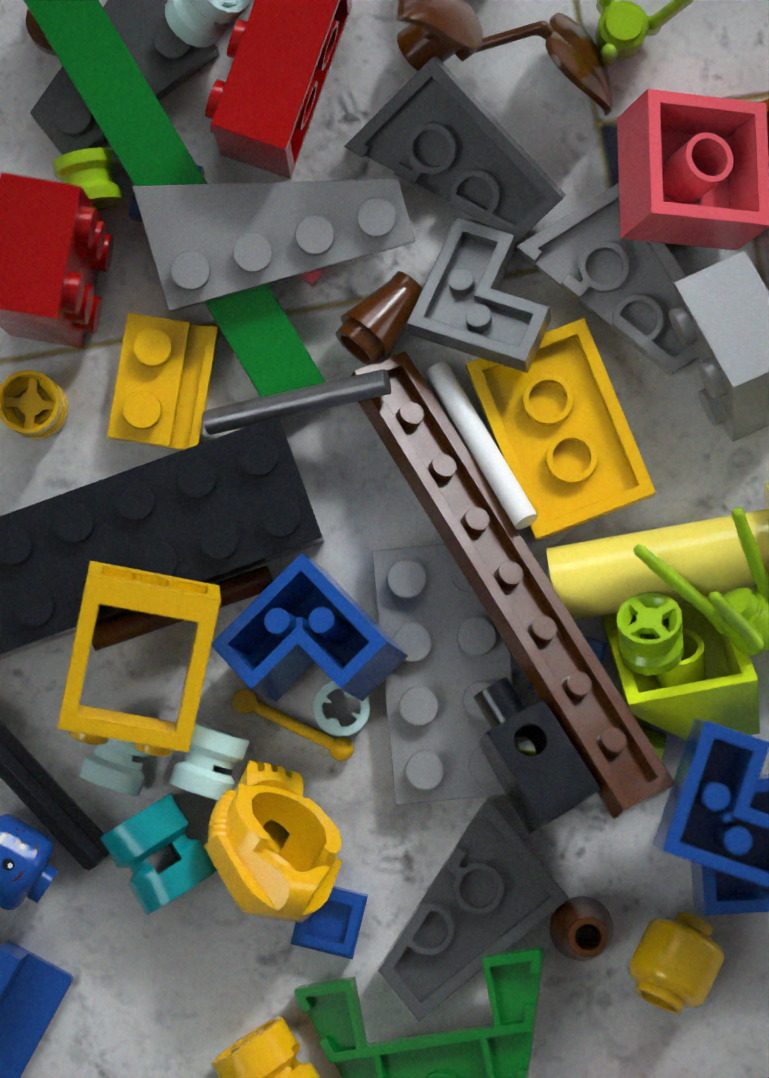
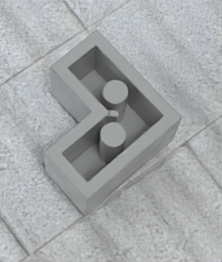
(728, 323)

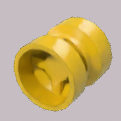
(23, 401)

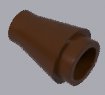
(379, 320)
(572, 915)

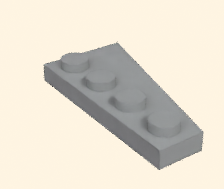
(251, 235)

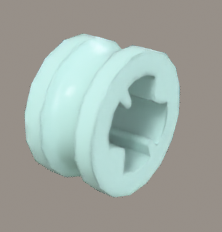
(333, 725)

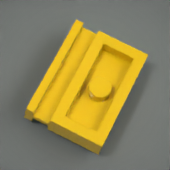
(163, 382)

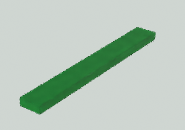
(155, 157)

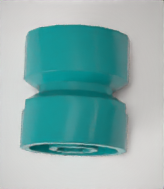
(144, 835)

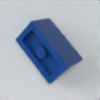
(28, 1001)

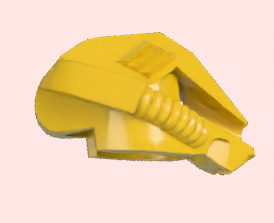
(256, 860)

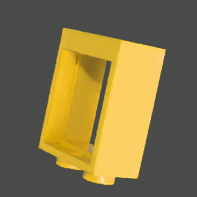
(154, 595)

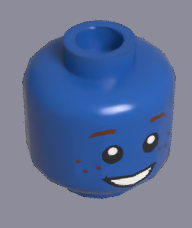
(23, 862)

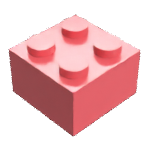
(693, 170)

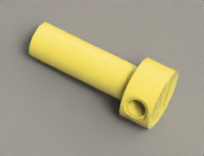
(604, 572)

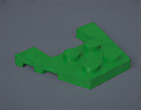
(469, 1052)

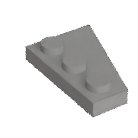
(614, 278)

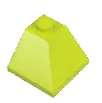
(708, 684)

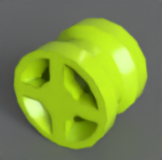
(92, 171)
(661, 622)

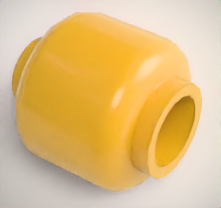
(676, 962)

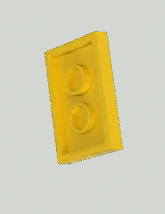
(563, 432)

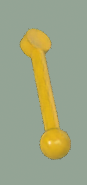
(246, 701)

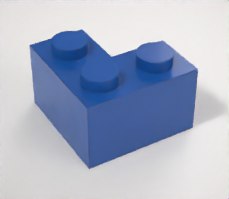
(305, 622)
(710, 802)

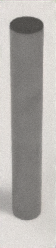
(297, 401)

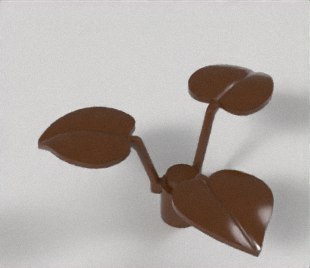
(453, 28)

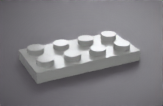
(450, 659)

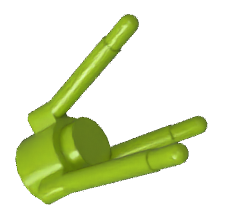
(626, 25)
(740, 612)

